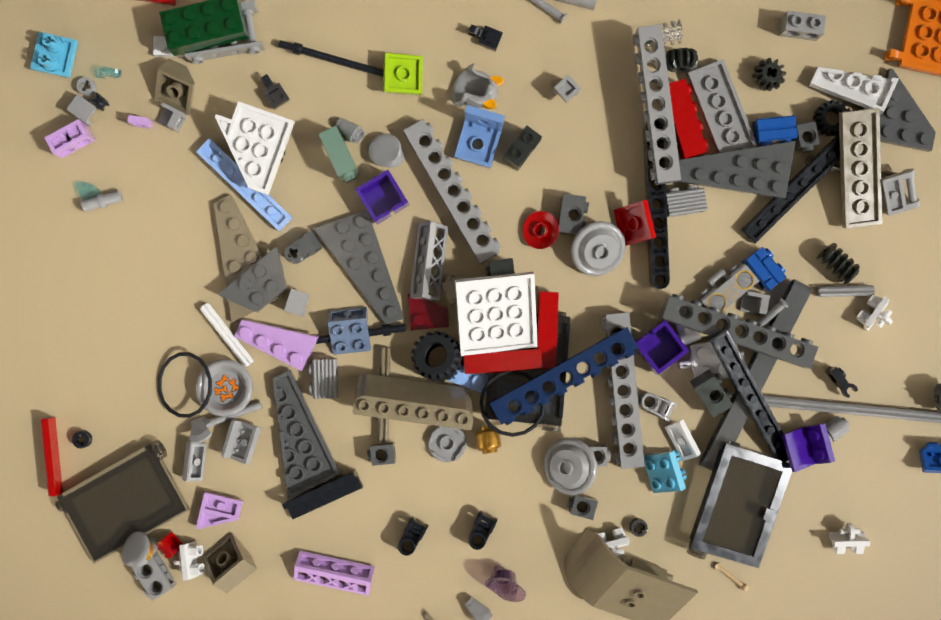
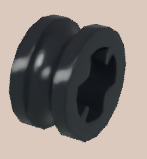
(100, 101)
(76, 436)
(632, 525)

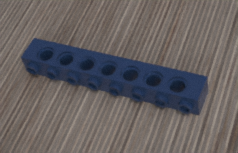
(622, 338)

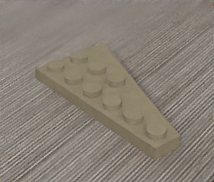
(237, 248)

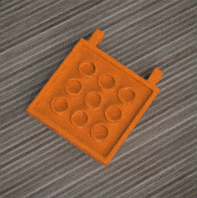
(921, 39)

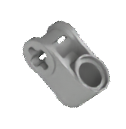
(660, 406)

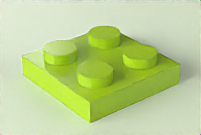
(402, 74)

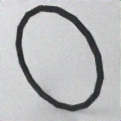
(209, 385)
(487, 420)

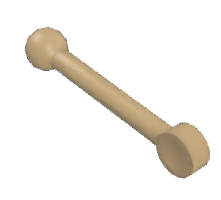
(719, 567)

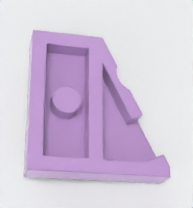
(218, 510)

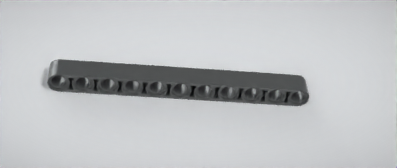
(760, 368)

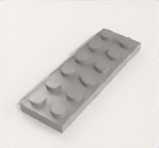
(721, 108)

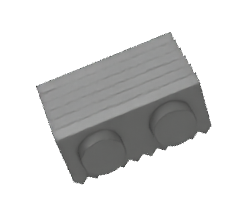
(686, 201)
(324, 378)

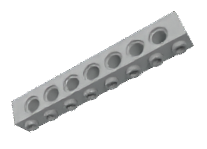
(654, 36)
(424, 130)
(635, 457)

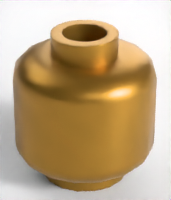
(487, 440)

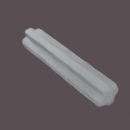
(840, 291)

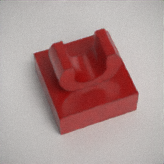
(169, 545)

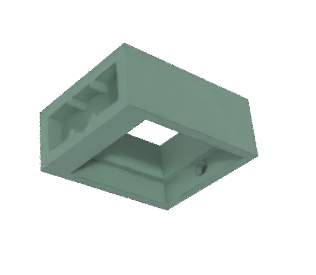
(339, 154)

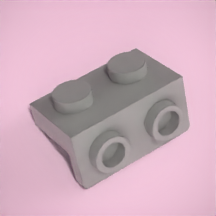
(240, 441)

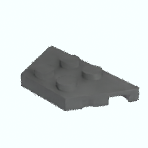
(258, 284)

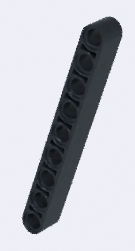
(660, 214)

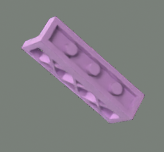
(334, 570)

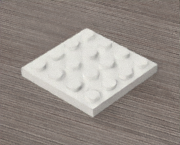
(496, 313)

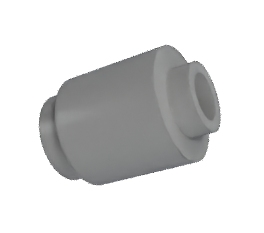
(837, 428)

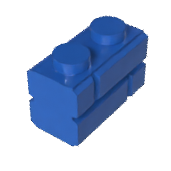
(775, 130)
(765, 268)

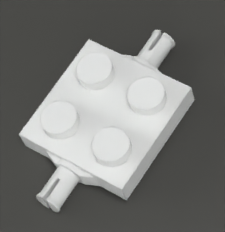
(704, 358)

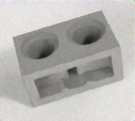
(802, 25)
(158, 573)

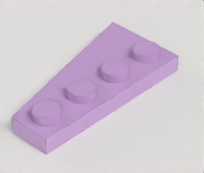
(281, 343)

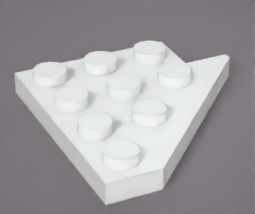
(256, 143)

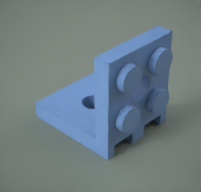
(482, 126)

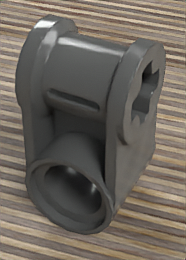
(306, 245)

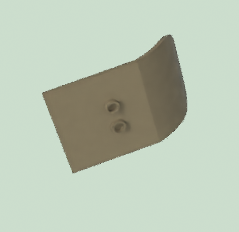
(625, 585)

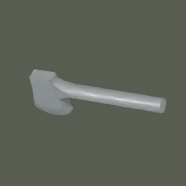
(200, 426)

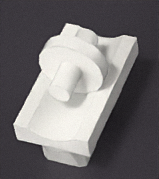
(869, 319)
(849, 537)
(620, 540)
(188, 560)

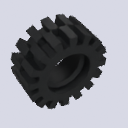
(820, 115)

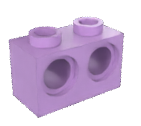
(69, 138)

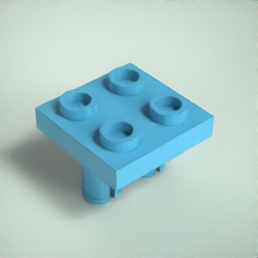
(54, 55)
(665, 471)

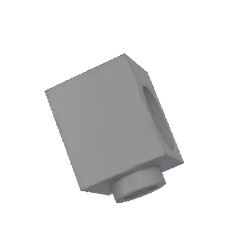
(605, 454)

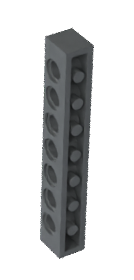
(805, 350)

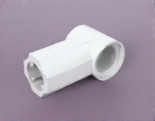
(686, 335)

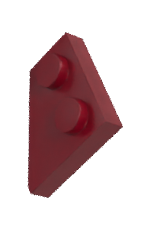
(426, 314)

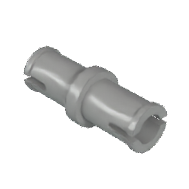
(101, 201)

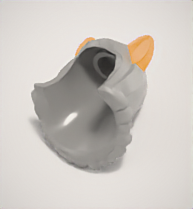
(475, 88)

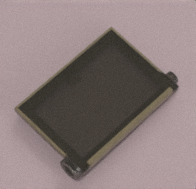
(122, 500)

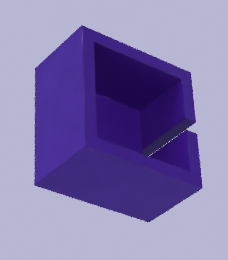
(382, 196)
(660, 347)

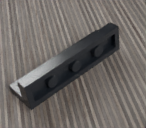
(323, 494)

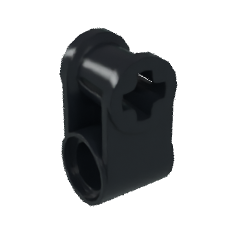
(482, 529)
(413, 535)

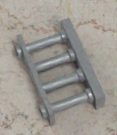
(249, 9)

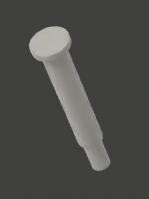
(550, 9)
(772, 313)

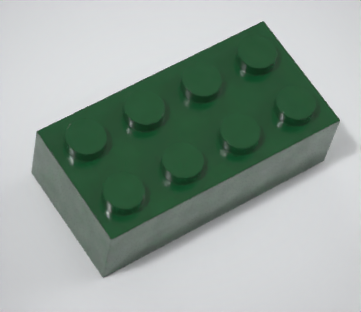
(203, 25)

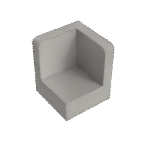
(566, 89)
(82, 109)
(171, 117)
(297, 303)
(754, 303)

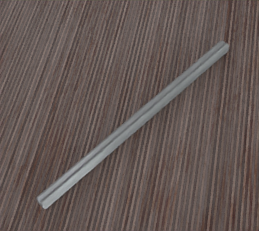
(853, 409)

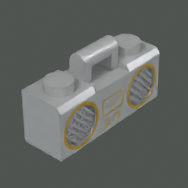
(732, 288)

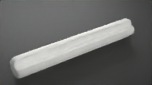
(226, 334)

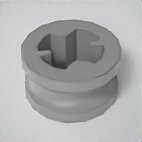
(84, 81)

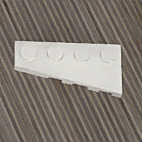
(854, 87)

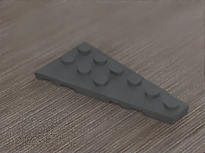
(751, 170)
(359, 253)
(302, 444)

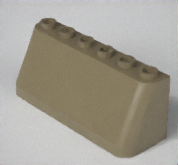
(413, 401)

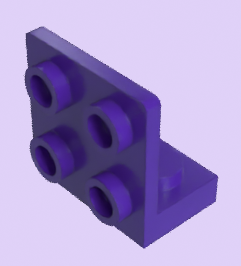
(808, 446)

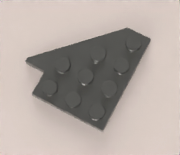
(903, 120)

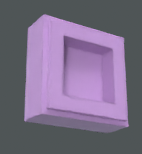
(140, 121)

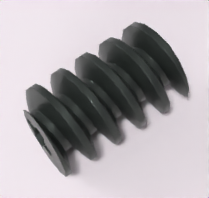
(839, 263)

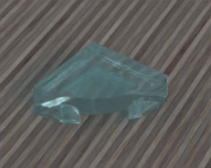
(104, 71)
(87, 190)

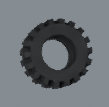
(422, 353)

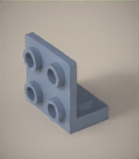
(349, 330)

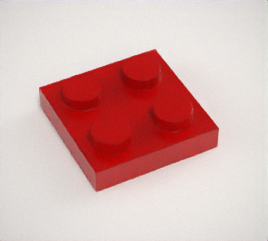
(635, 222)

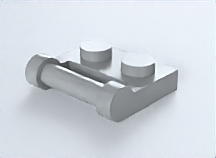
(894, 194)

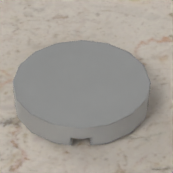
(447, 443)

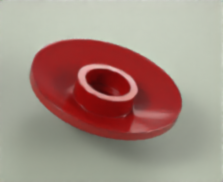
(533, 226)

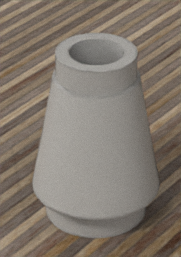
(350, 130)
(478, 610)

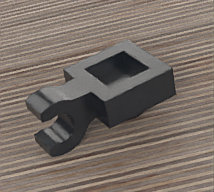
(488, 37)
(275, 93)
(838, 376)

